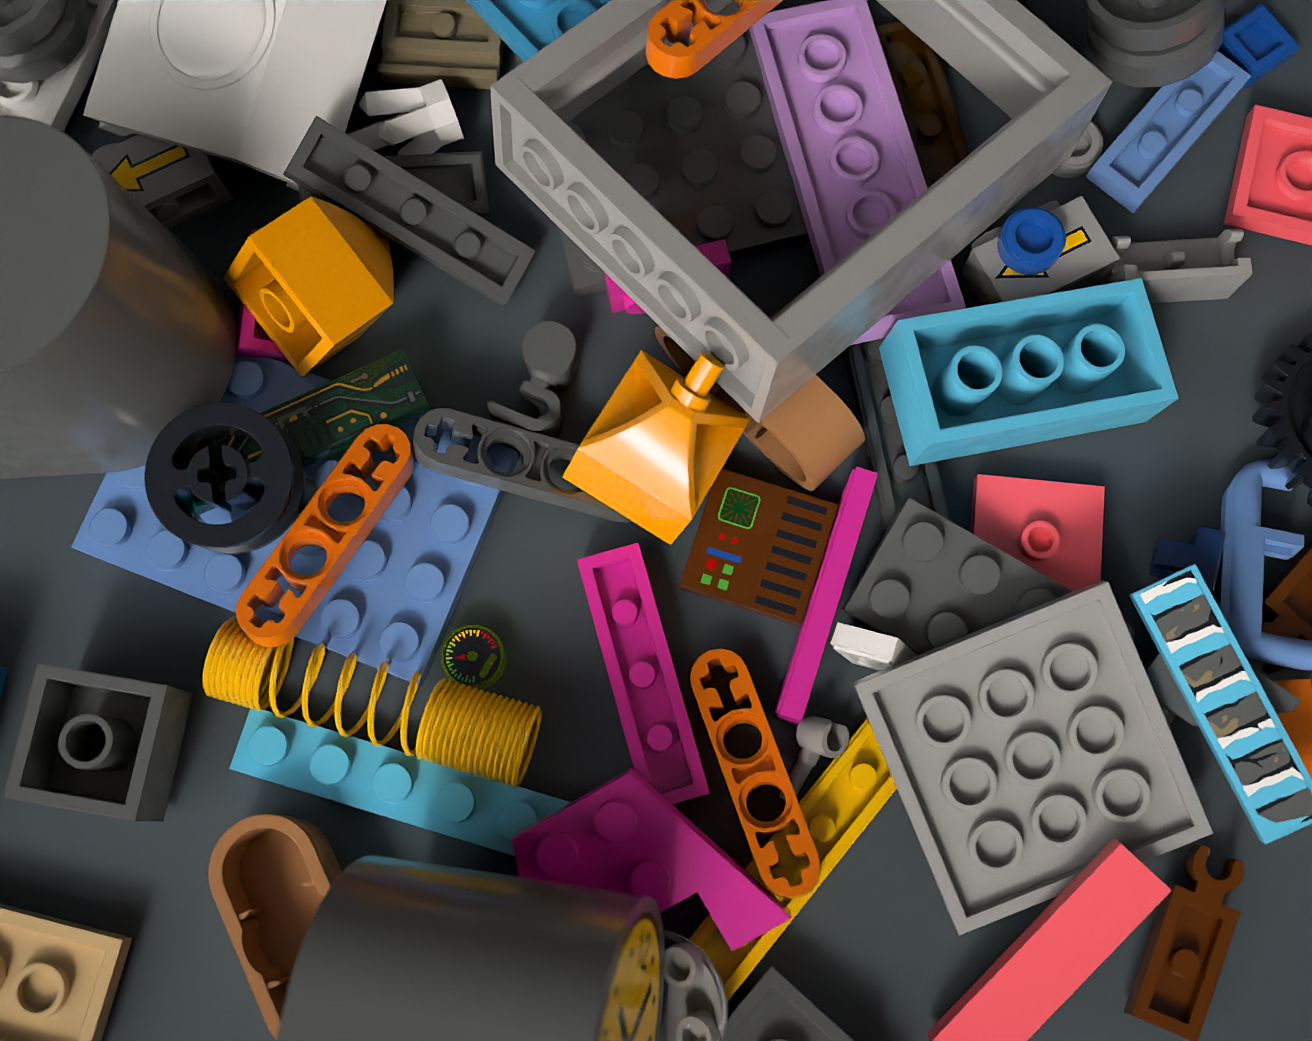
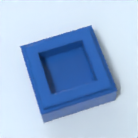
(1257, 43)

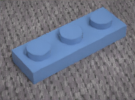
(1165, 132)

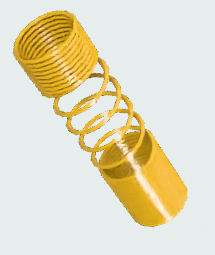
(457, 729)

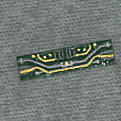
(338, 412)

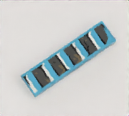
(1227, 703)

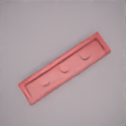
(1056, 951)

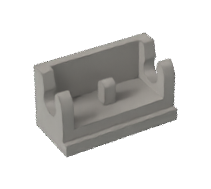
(1182, 267)

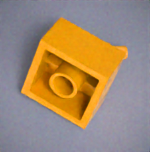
(314, 280)
(658, 444)

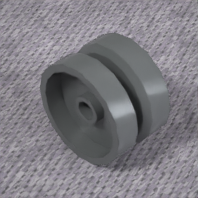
(40, 37)
(1153, 39)

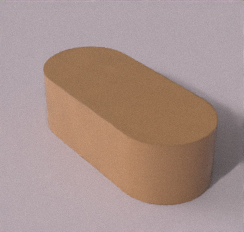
(803, 435)
(267, 887)

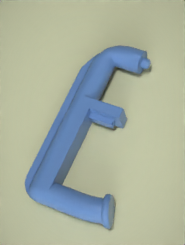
(1243, 566)

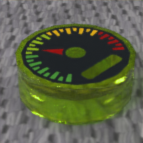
(473, 656)

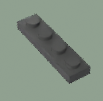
(408, 211)

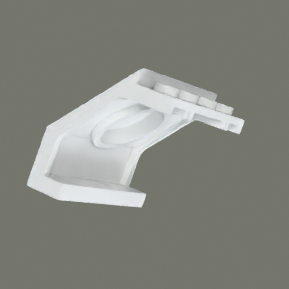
(233, 73)

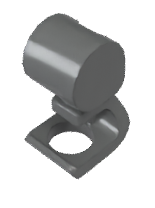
(552, 365)

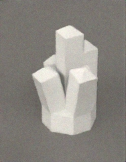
(424, 115)

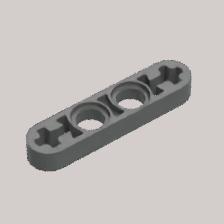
(529, 480)

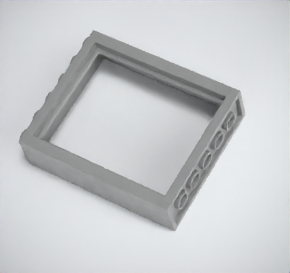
(990, 42)

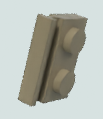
(438, 42)

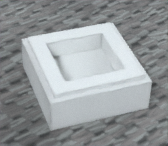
(869, 647)

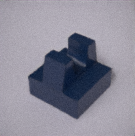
(1203, 551)

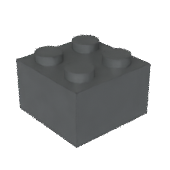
(98, 744)

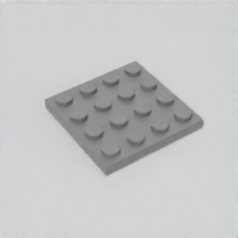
(1031, 755)

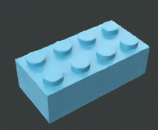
(1026, 371)

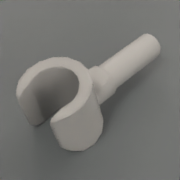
(816, 738)

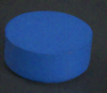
(1031, 240)

